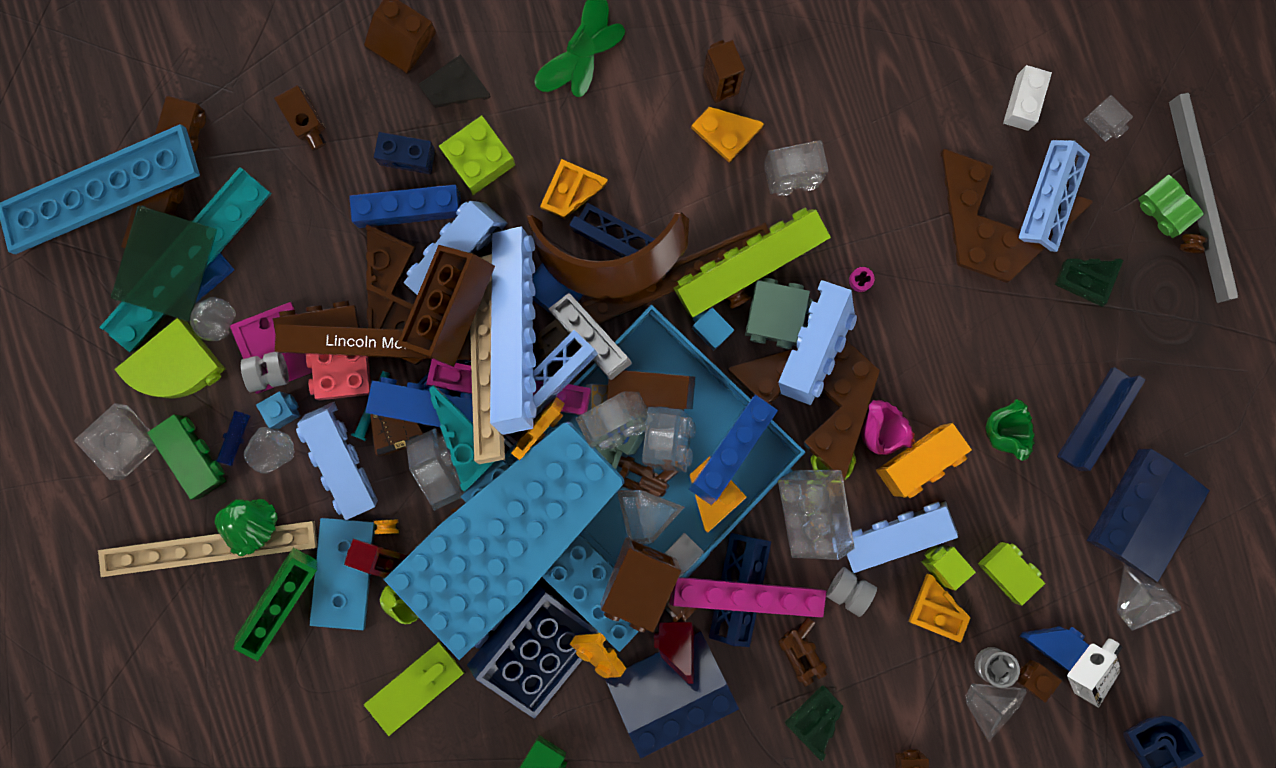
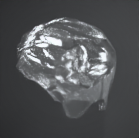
(212, 319)
(268, 450)

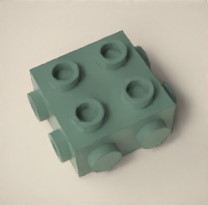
(777, 312)

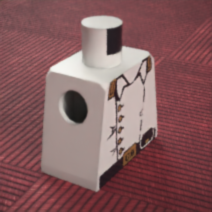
(1096, 672)

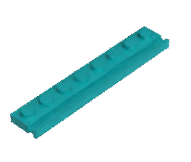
(225, 212)

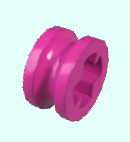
(854, 285)

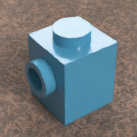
(279, 410)

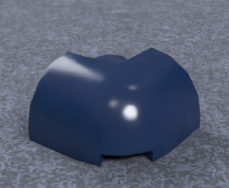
(1162, 743)

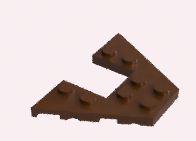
(981, 242)
(386, 264)
(847, 386)

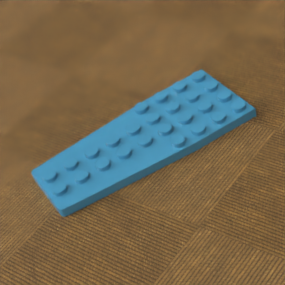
(505, 539)

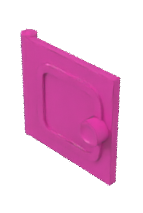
(257, 341)

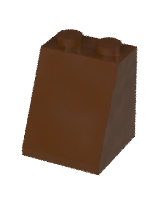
(640, 585)

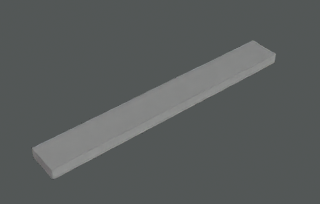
(1203, 195)

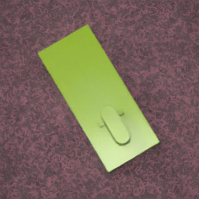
(414, 688)

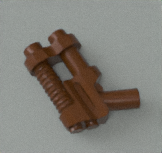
(650, 482)
(795, 646)

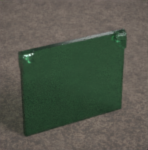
(163, 263)

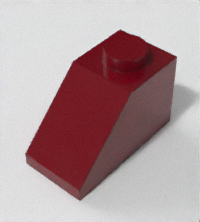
(372, 558)
(677, 647)

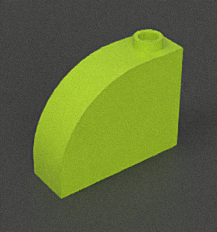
(171, 364)

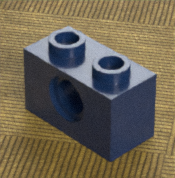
(404, 153)

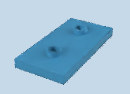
(339, 590)

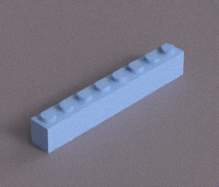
(512, 332)

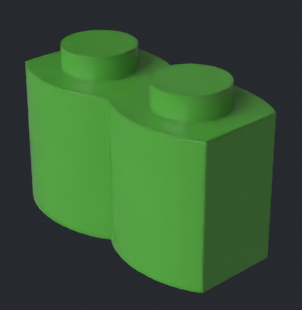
(1170, 206)

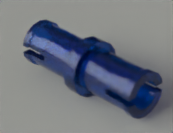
(233, 438)

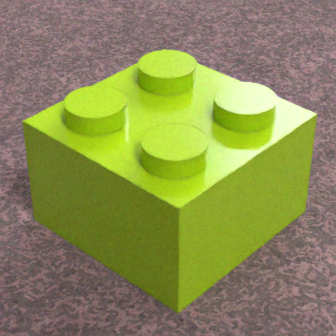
(477, 155)

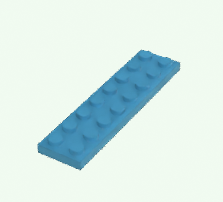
(98, 189)

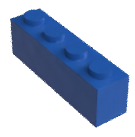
(405, 206)
(411, 402)
(733, 450)

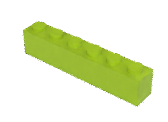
(752, 262)

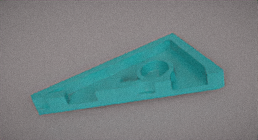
(458, 438)

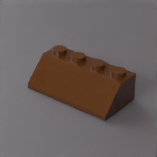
(446, 305)

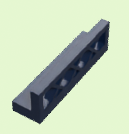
(602, 238)
(1100, 419)
(752, 570)

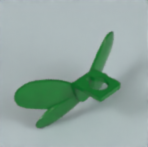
(578, 62)

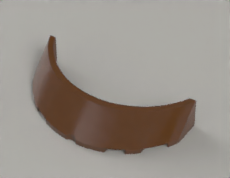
(619, 276)

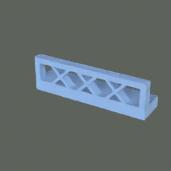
(1052, 192)
(571, 368)

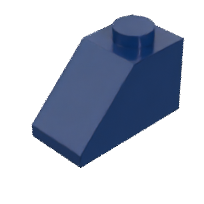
(1058, 644)

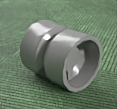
(255, 373)
(854, 593)
(997, 667)

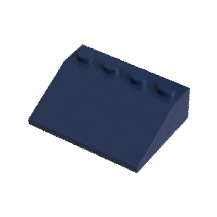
(1148, 513)
(531, 651)
(662, 706)

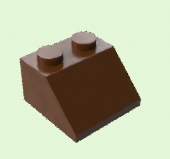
(399, 34)

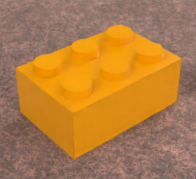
(924, 461)

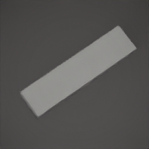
(574, 317)

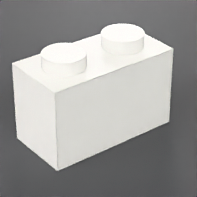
(1027, 98)

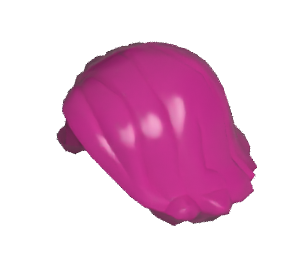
(886, 429)

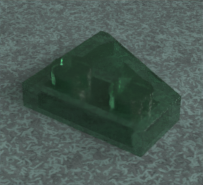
(1089, 278)
(816, 721)

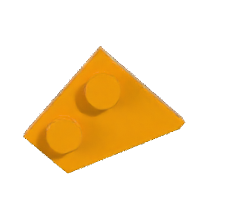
(549, 416)
(728, 500)
(591, 649)

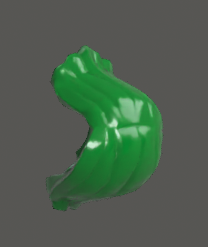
(1012, 430)
(246, 525)

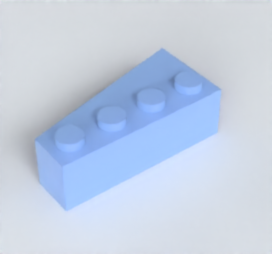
(466, 233)
(818, 343)
(336, 461)
(902, 536)

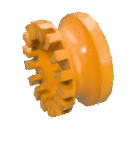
(386, 526)

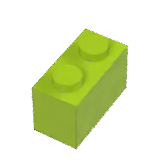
(947, 566)
(1012, 573)

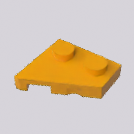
(726, 131)
(571, 189)
(939, 611)

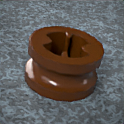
(1193, 243)
(738, 298)

